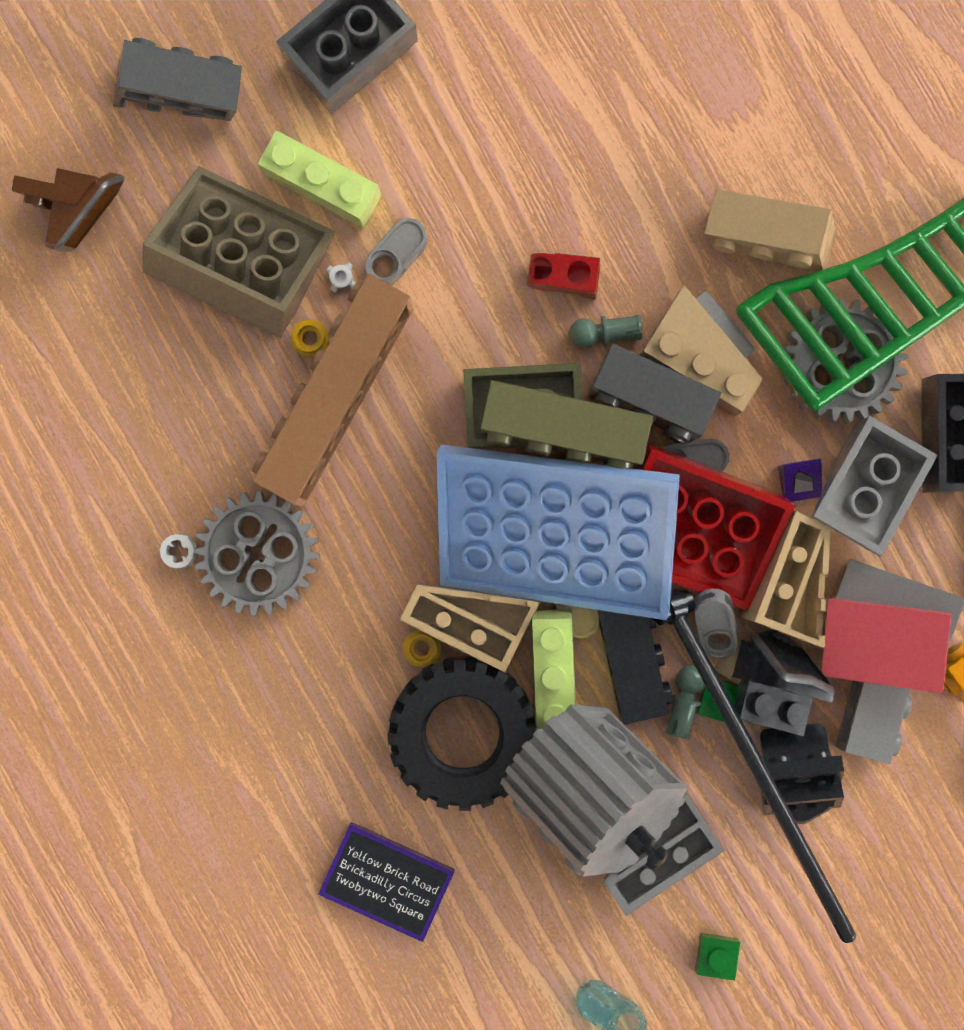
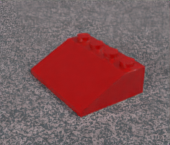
(722, 526)

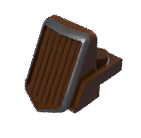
(74, 203)

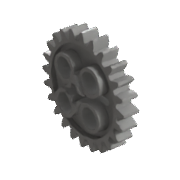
(877, 383)
(228, 533)

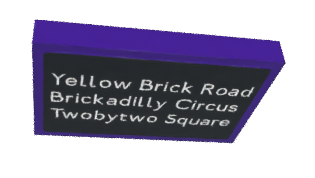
(386, 881)

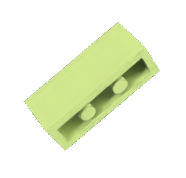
(319, 179)
(553, 663)

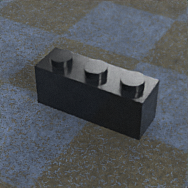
(944, 431)
(634, 666)

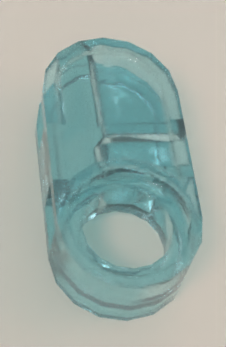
(604, 1006)

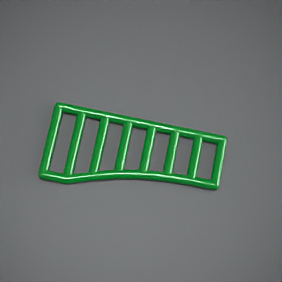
(853, 270)

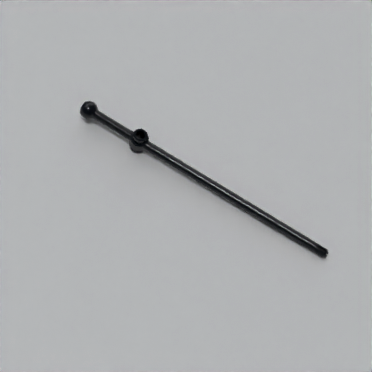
(680, 606)

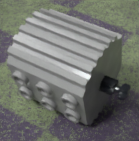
(595, 791)

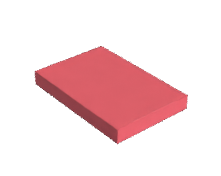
(886, 644)

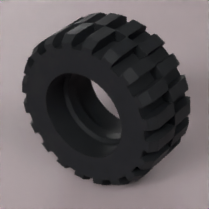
(408, 731)

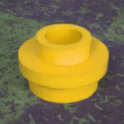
(305, 327)
(421, 660)

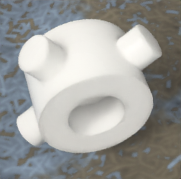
(341, 277)

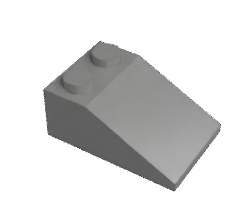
(872, 484)

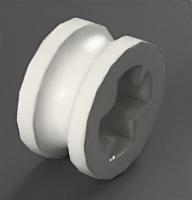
(171, 560)

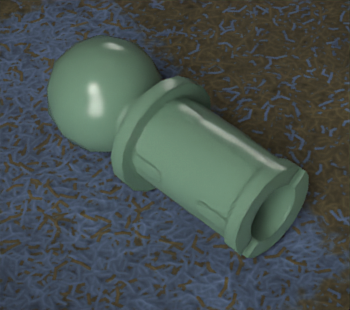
(585, 332)
(684, 705)

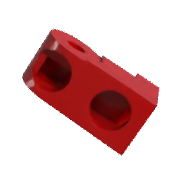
(564, 274)

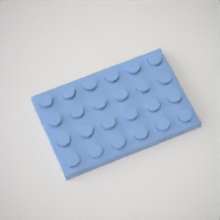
(556, 530)

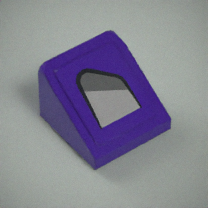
(801, 479)

